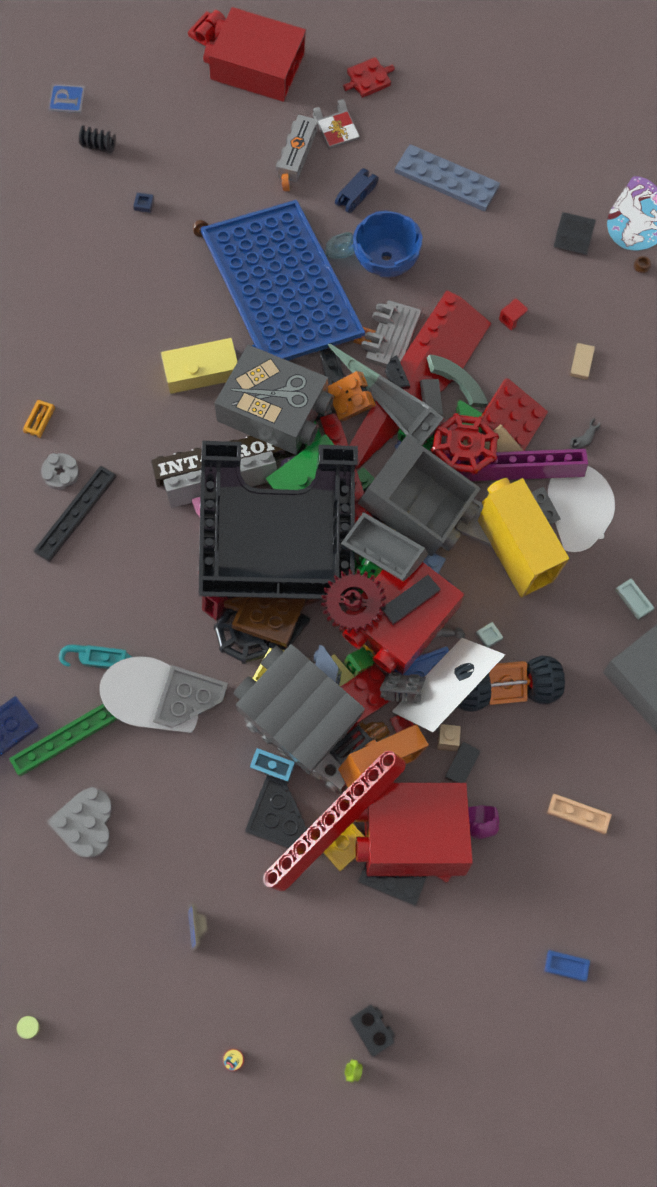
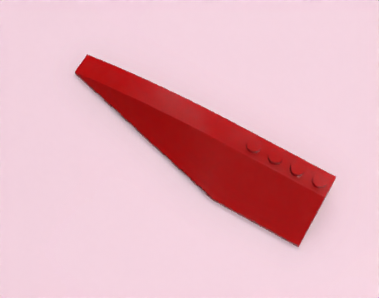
(449, 332)

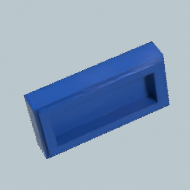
(567, 966)

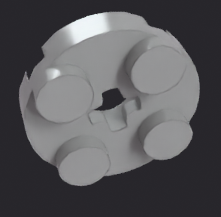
(55, 462)

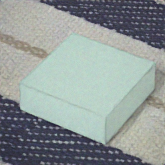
(489, 635)

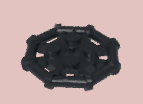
(241, 639)

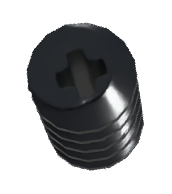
(97, 141)

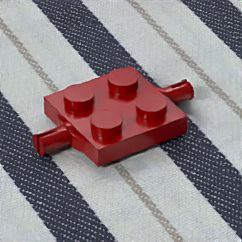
(368, 77)

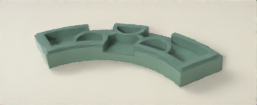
(468, 385)

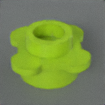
(353, 1071)

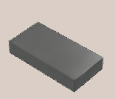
(431, 394)

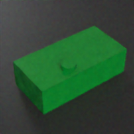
(300, 470)

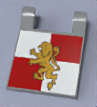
(336, 128)

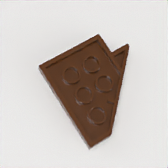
(266, 617)

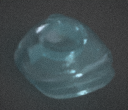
(340, 246)

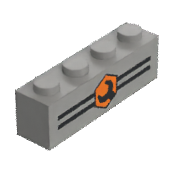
(297, 147)

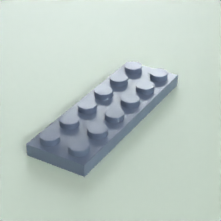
(447, 177)

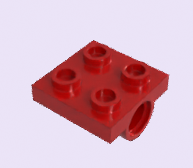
(204, 29)

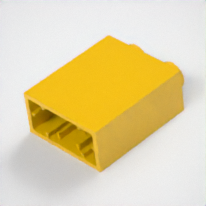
(521, 536)

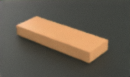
(579, 814)

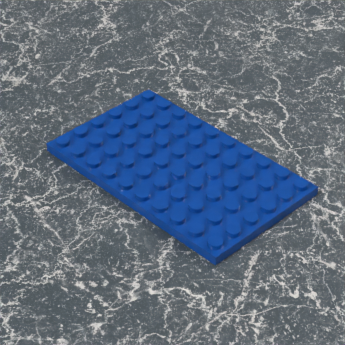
(282, 282)

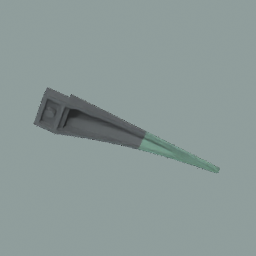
(407, 411)

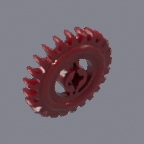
(334, 600)

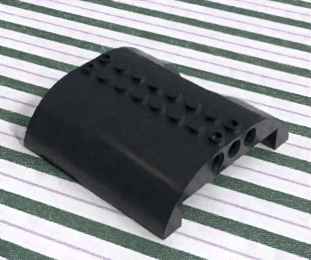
(274, 538)

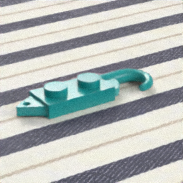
(94, 656)

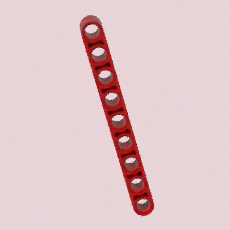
(325, 830)

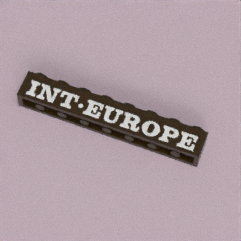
(190, 461)

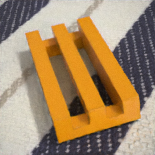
(26, 429)

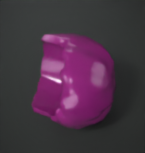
(483, 821)

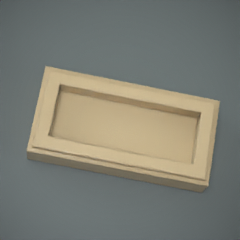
(582, 361)

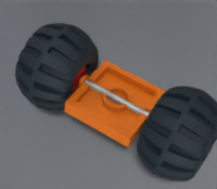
(512, 682)

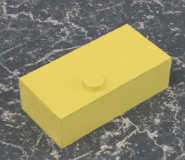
(199, 365)

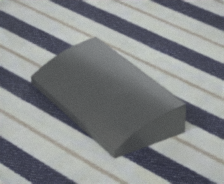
(385, 547)

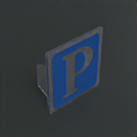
(66, 99)

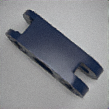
(356, 190)

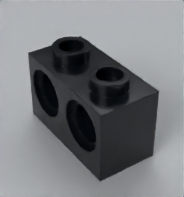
(367, 1033)

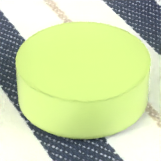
(28, 1027)

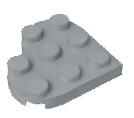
(84, 822)

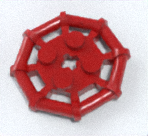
(474, 438)

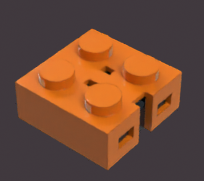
(351, 396)

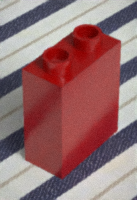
(255, 53)
(402, 643)
(417, 831)

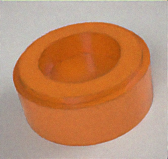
(285, 182)

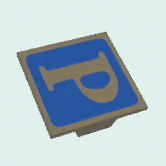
(197, 926)

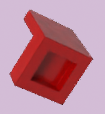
(511, 313)

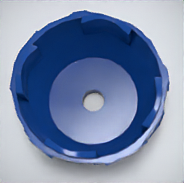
(387, 235)

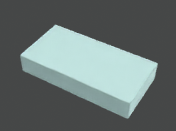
(634, 599)

